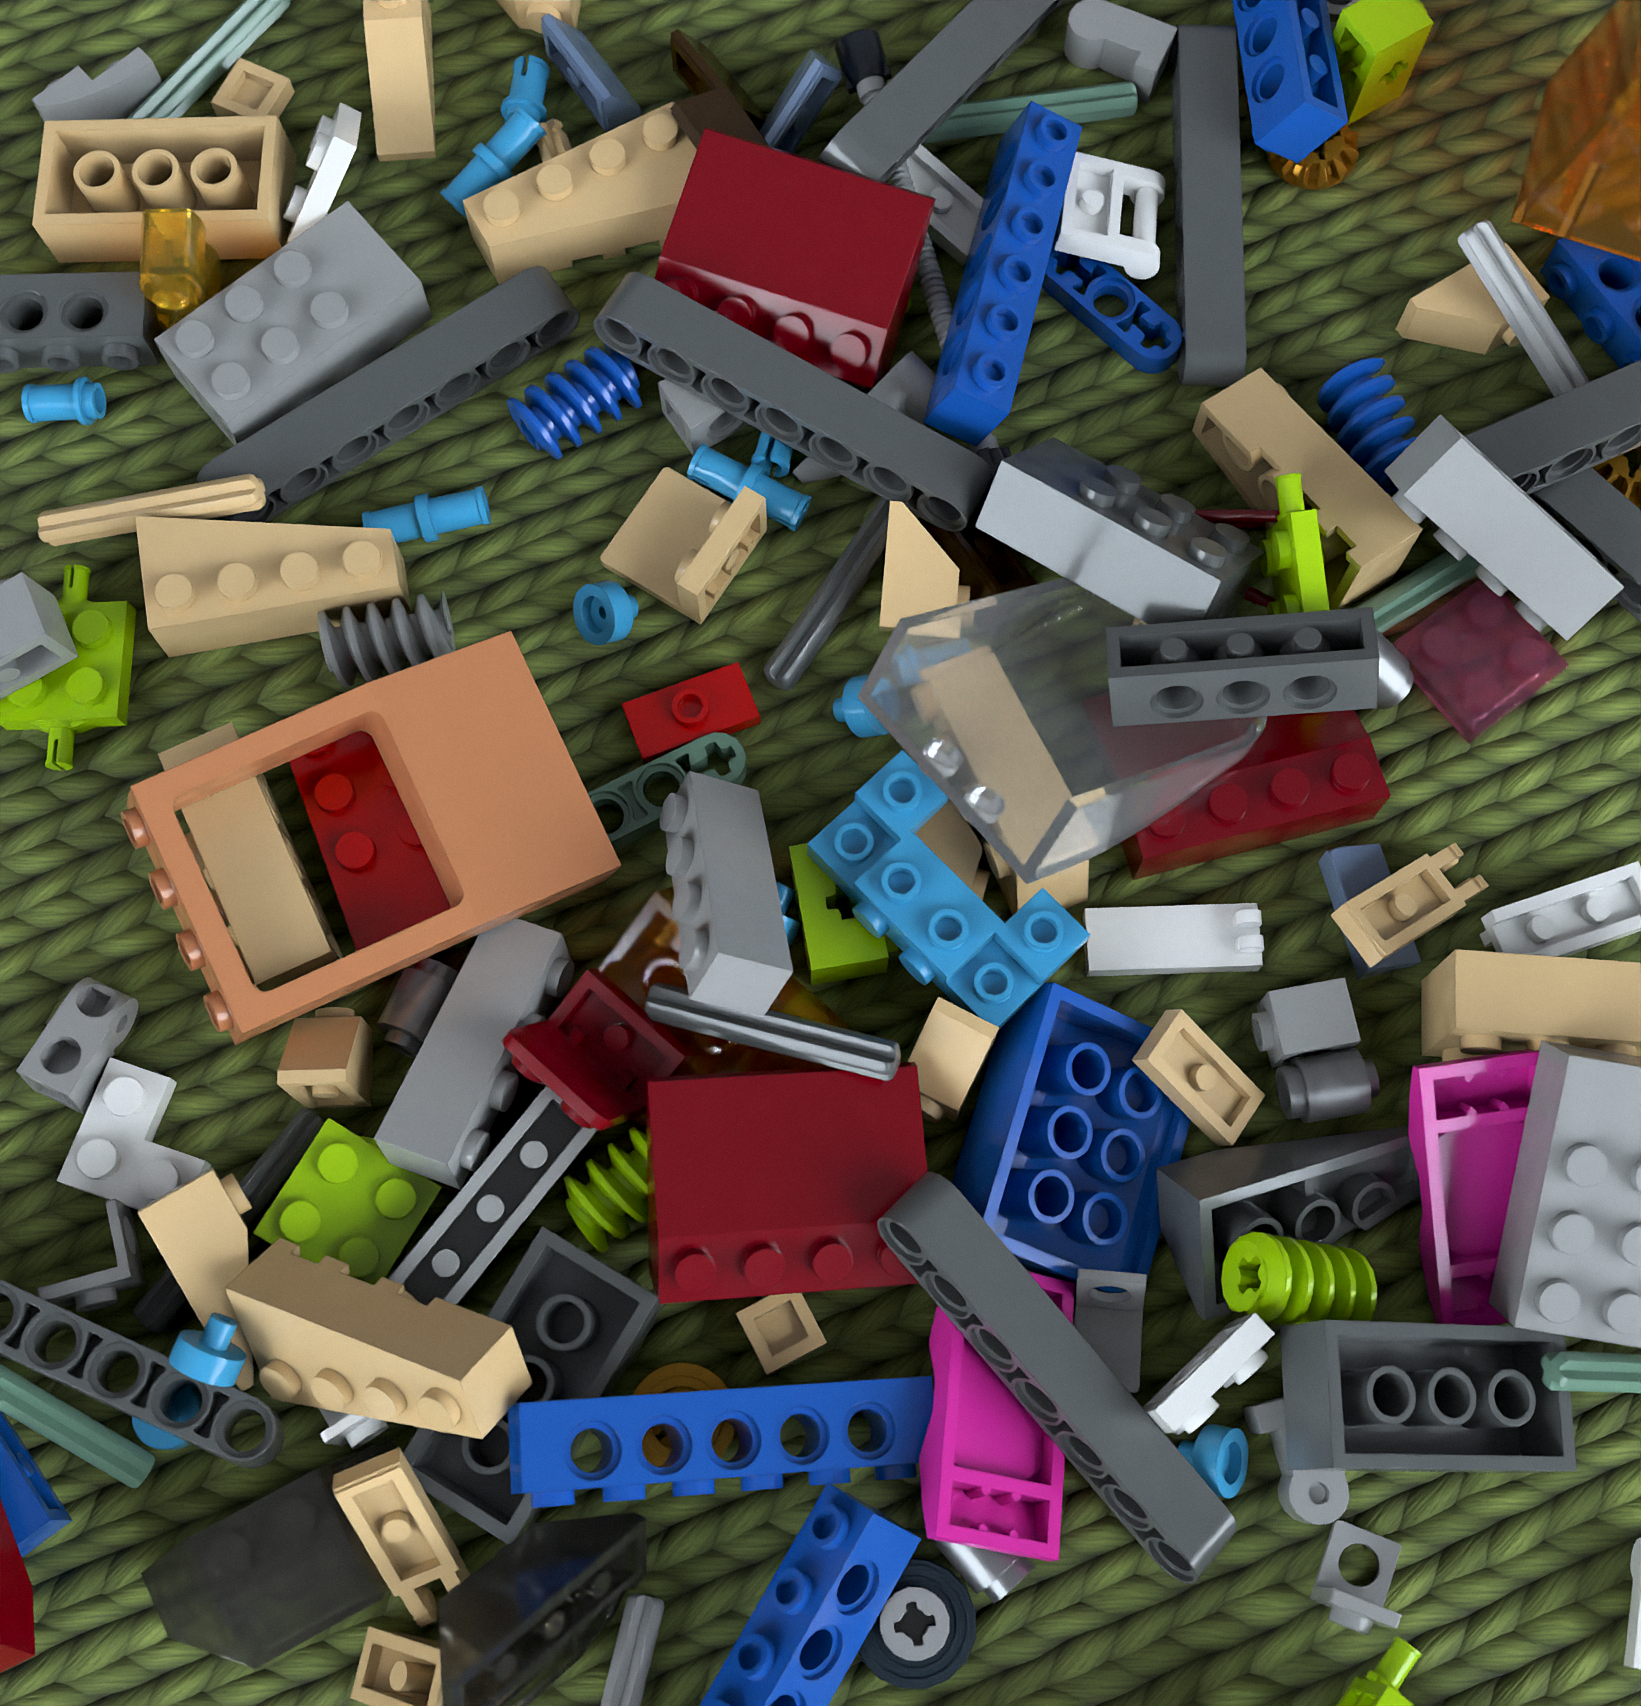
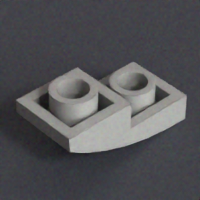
(108, 96)

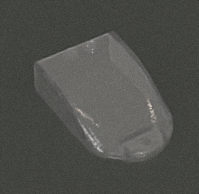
(1017, 726)

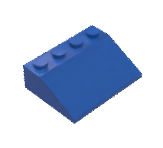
(1070, 1140)

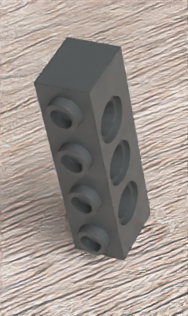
(64, 309)
(1243, 667)

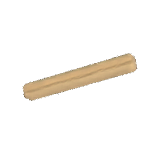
(118, 514)

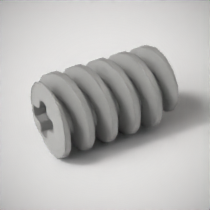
(385, 640)

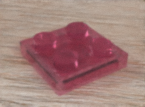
(1479, 659)

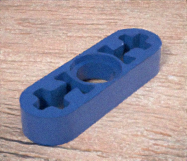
(1111, 330)

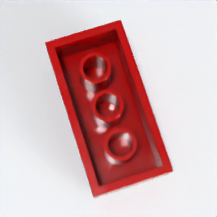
(367, 840)

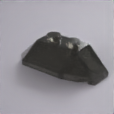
(269, 1572)
(536, 1608)

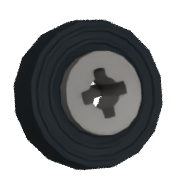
(944, 1645)

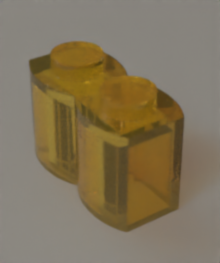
(176, 263)

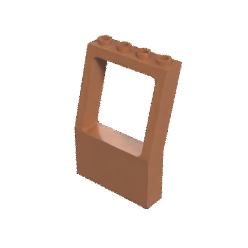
(477, 780)

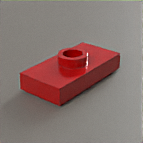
(690, 710)

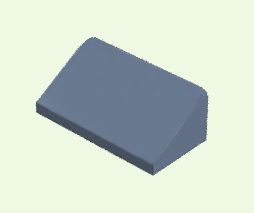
(588, 74)
(801, 102)
(1346, 875)

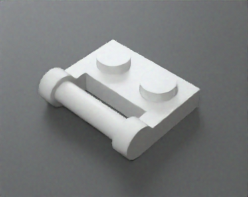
(1093, 214)

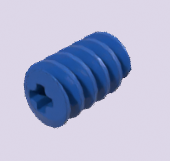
(576, 399)
(1366, 418)

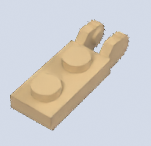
(1405, 905)
(400, 1530)

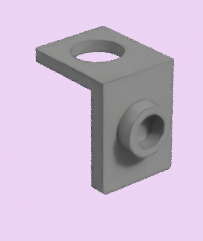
(101, 1288)
(1113, 1320)
(1353, 1605)

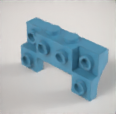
(929, 910)

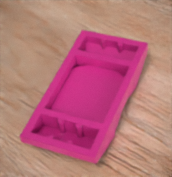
(1466, 1150)
(984, 1460)

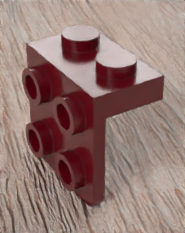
(597, 1053)

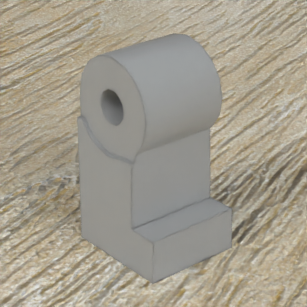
(1119, 43)
(79, 1043)
(1304, 1494)

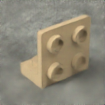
(686, 542)

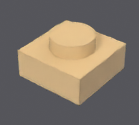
(252, 92)
(781, 1330)

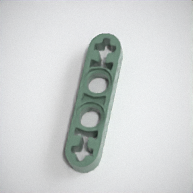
(629, 790)

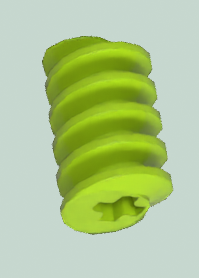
(611, 1193)
(1297, 1280)

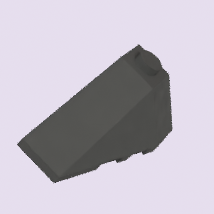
(1284, 1189)

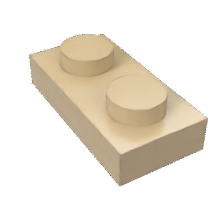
(1198, 1077)

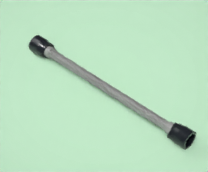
(865, 73)

